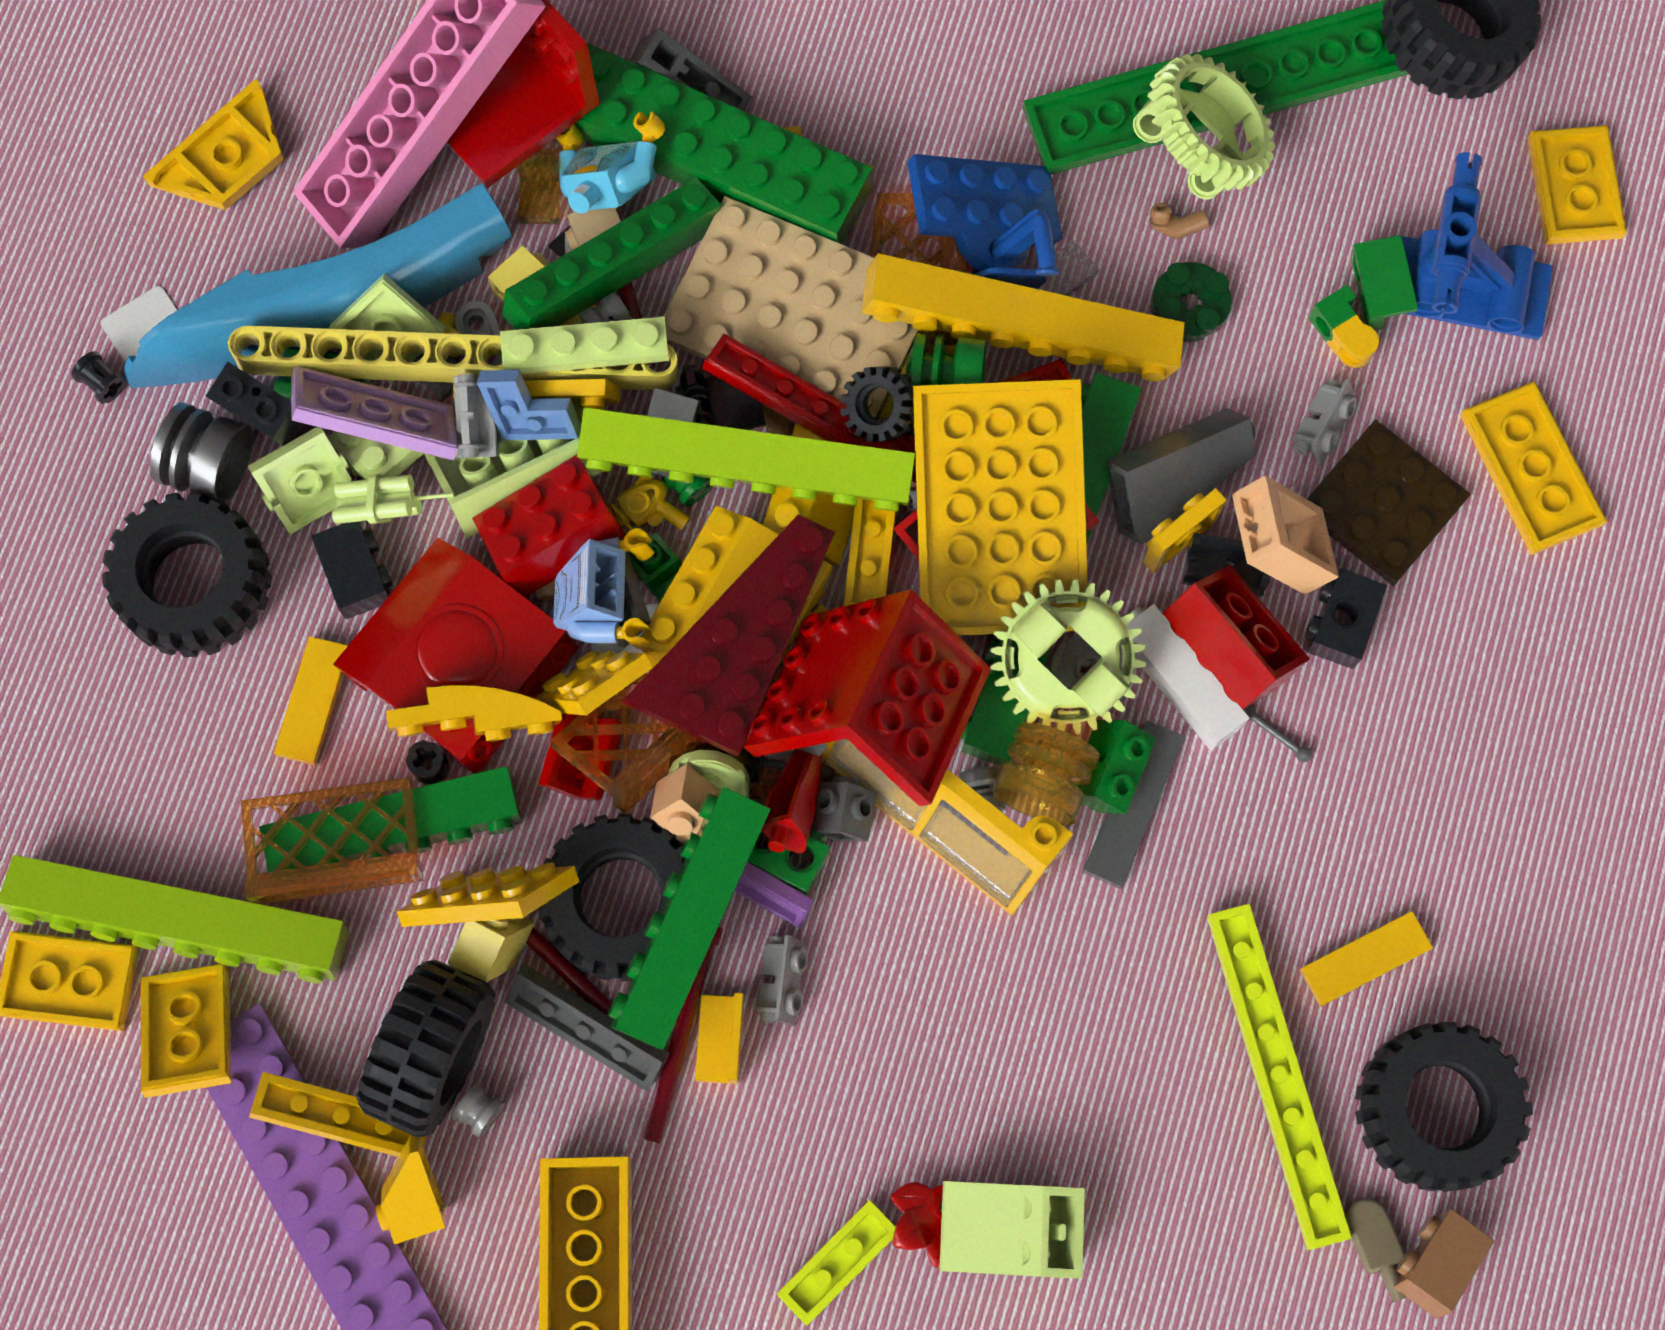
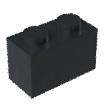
(352, 568)

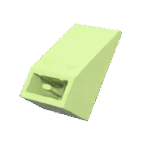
(1012, 1229)

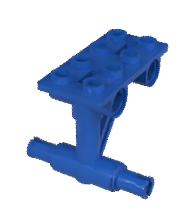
(1464, 279)

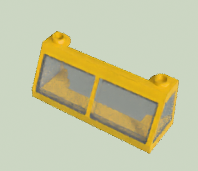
(964, 829)

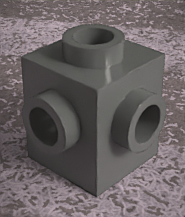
(844, 810)

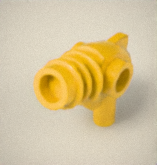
(647, 503)

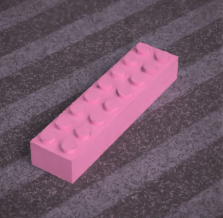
(410, 113)

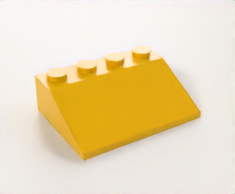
(713, 564)

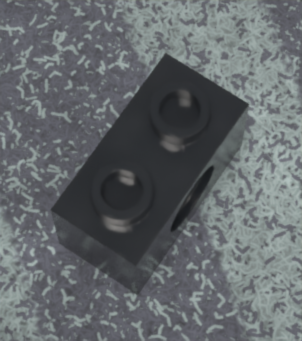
(1361, 600)

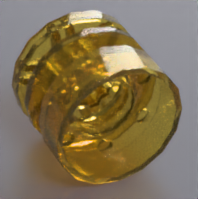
(1046, 773)

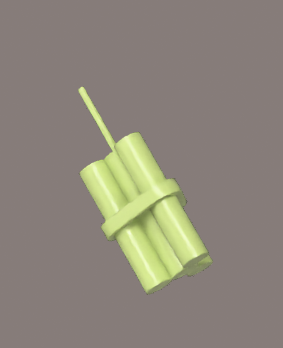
(378, 499)

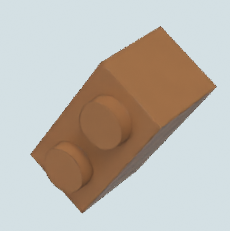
(1442, 1262)

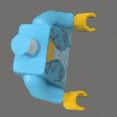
(607, 173)

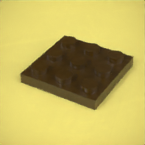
(1386, 502)

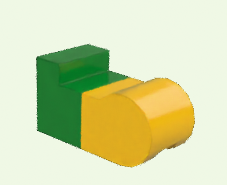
(1343, 329)

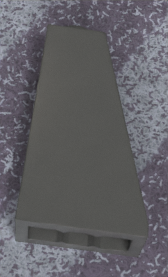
(1172, 469)

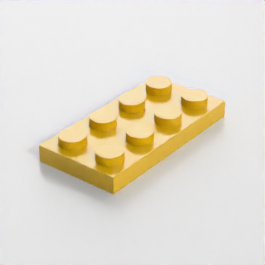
(487, 895)

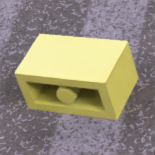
(490, 946)

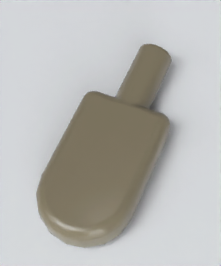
(1376, 1241)

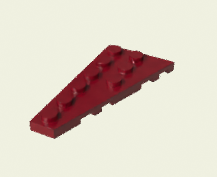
(729, 656)

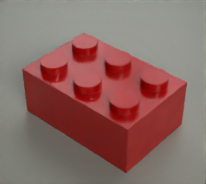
(545, 525)
(1235, 636)

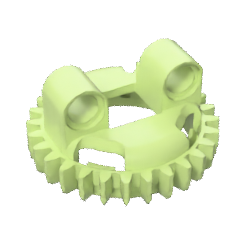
(1220, 107)
(1039, 627)

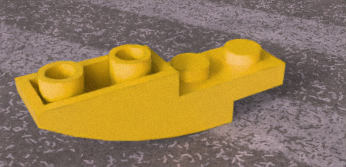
(492, 711)

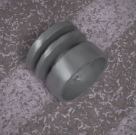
(201, 452)

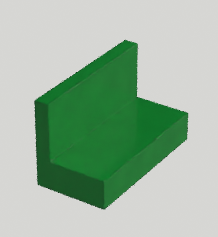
(1383, 280)

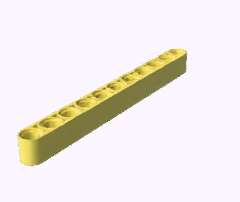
(396, 347)

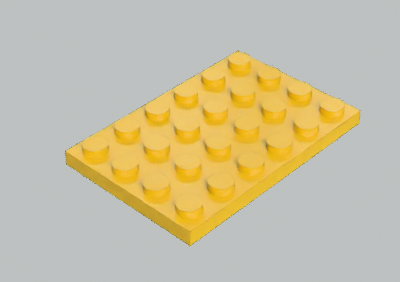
(998, 497)

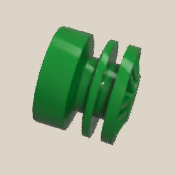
(939, 368)

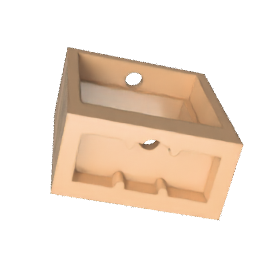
(1308, 557)

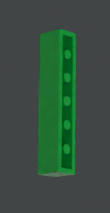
(611, 259)
(442, 813)
(689, 917)

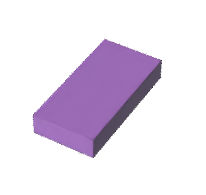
(774, 895)

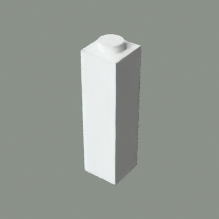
(1184, 680)

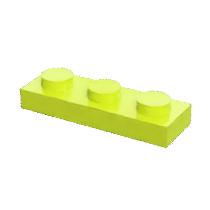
(837, 1263)

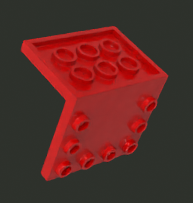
(529, 101)
(882, 679)

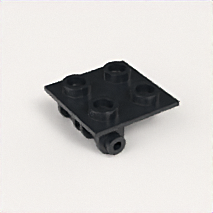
(720, 401)

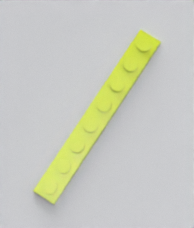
(1278, 1077)

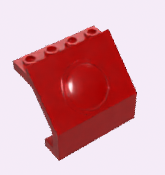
(457, 628)

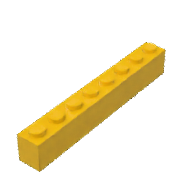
(1022, 318)

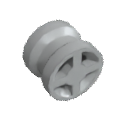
(478, 1110)

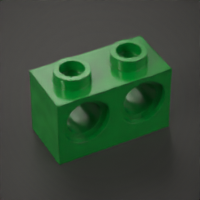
(779, 866)

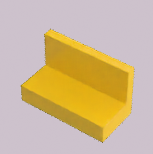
(719, 1039)

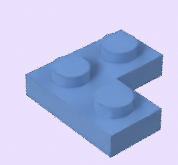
(522, 417)

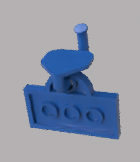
(990, 212)

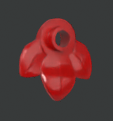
(920, 1220)

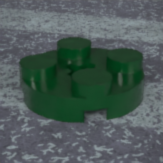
(1201, 281)

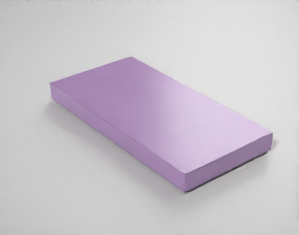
(373, 413)

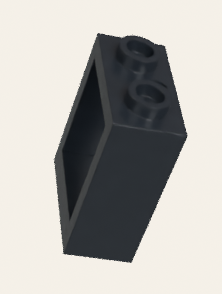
(256, 404)

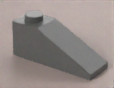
(671, 59)

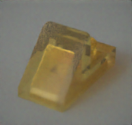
(540, 188)

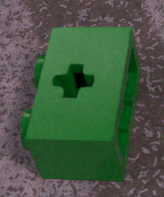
(1123, 757)

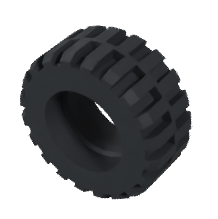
(1455, 62)
(156, 535)
(587, 851)
(425, 1048)
(1498, 1096)

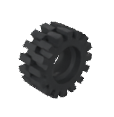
(857, 403)

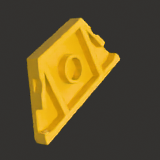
(223, 154)

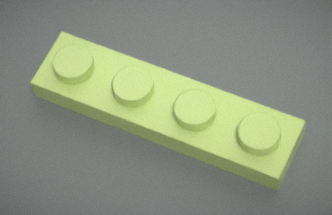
(585, 345)

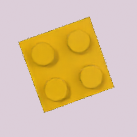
(1174, 536)

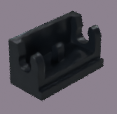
(1212, 553)

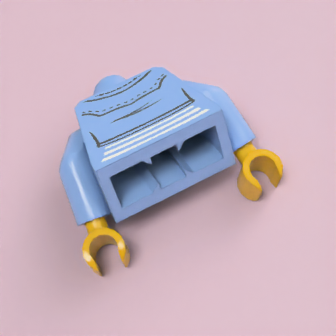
(592, 591)

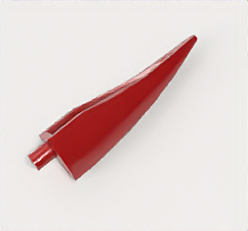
(793, 803)

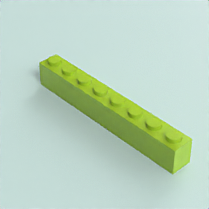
(745, 457)
(173, 918)

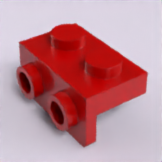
(567, 779)

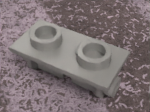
(1334, 406)
(473, 420)
(786, 961)

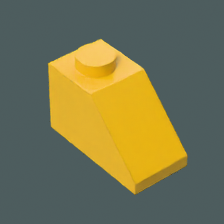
(411, 1196)

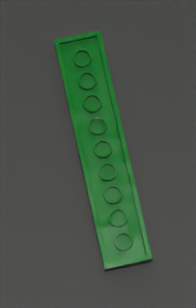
(1279, 66)

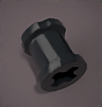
(98, 377)
(439, 761)

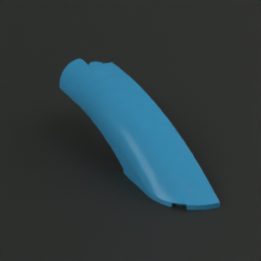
(421, 259)

